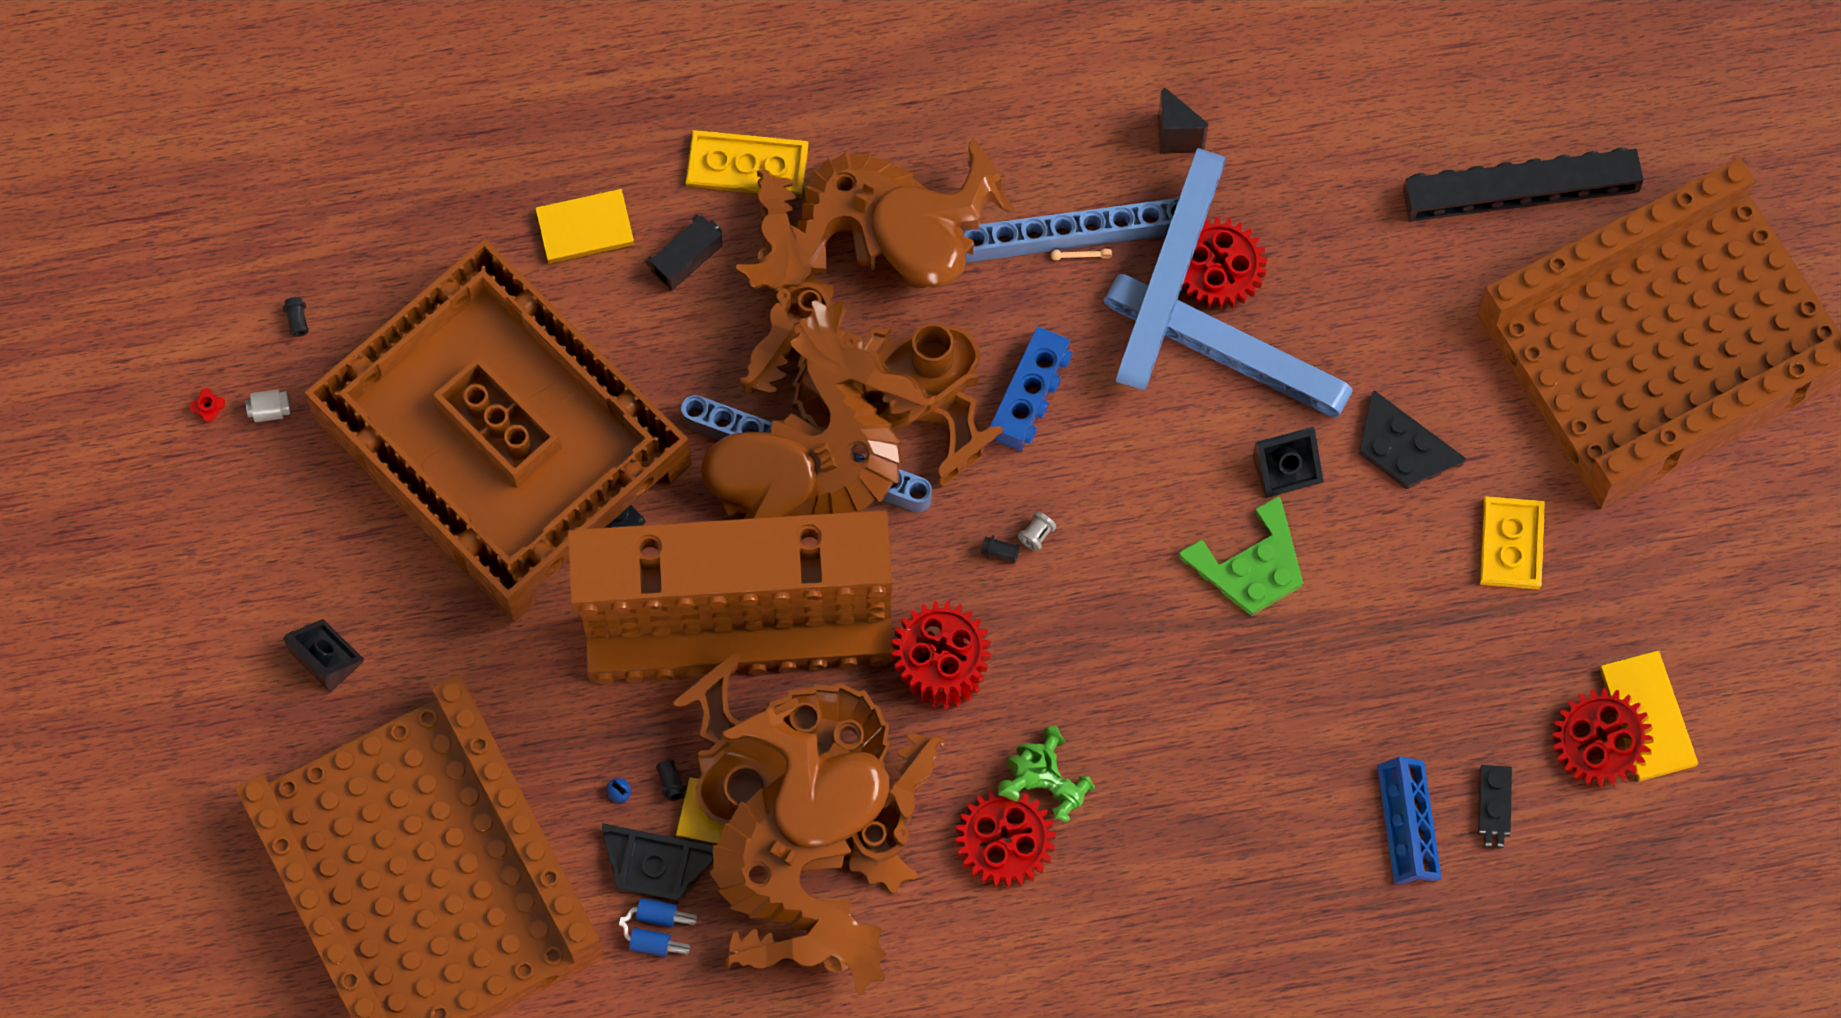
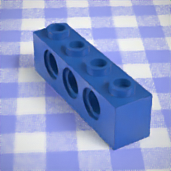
(1042, 347)

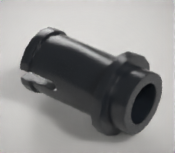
(296, 316)
(1000, 549)
(671, 781)

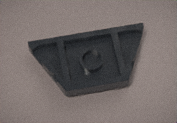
(1403, 445)
(655, 863)

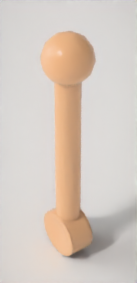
(1104, 253)

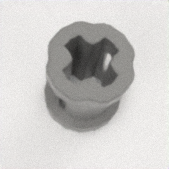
(1037, 531)

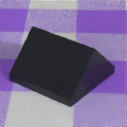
(1179, 126)
(1288, 462)
(323, 653)

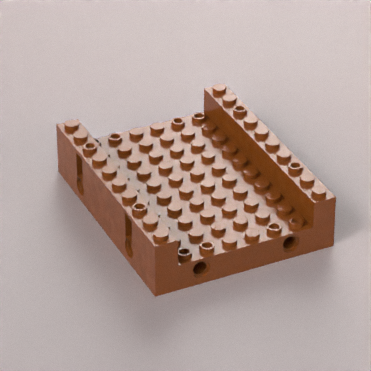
(1664, 334)
(496, 425)
(733, 590)
(423, 869)

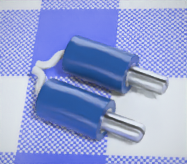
(651, 941)

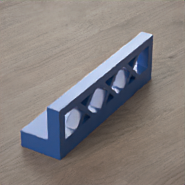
(1403, 820)

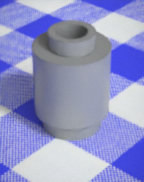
(268, 405)

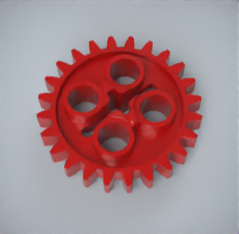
(1241, 251)
(952, 626)
(1590, 714)
(1015, 864)

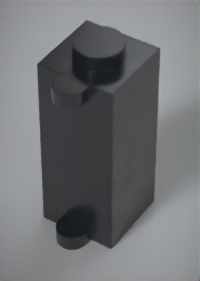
(686, 252)

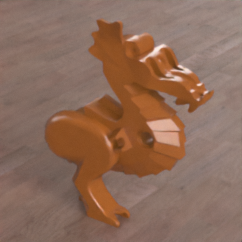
(883, 210)
(936, 356)
(810, 469)
(741, 768)
(798, 828)

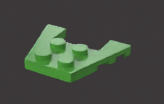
(1257, 574)

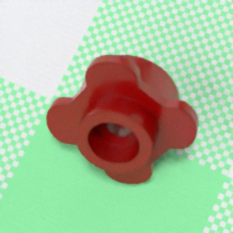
(211, 412)

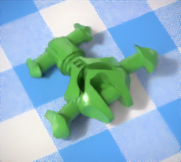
(1038, 769)

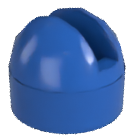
(614, 795)

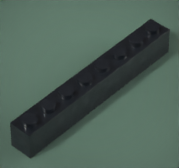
(1522, 184)

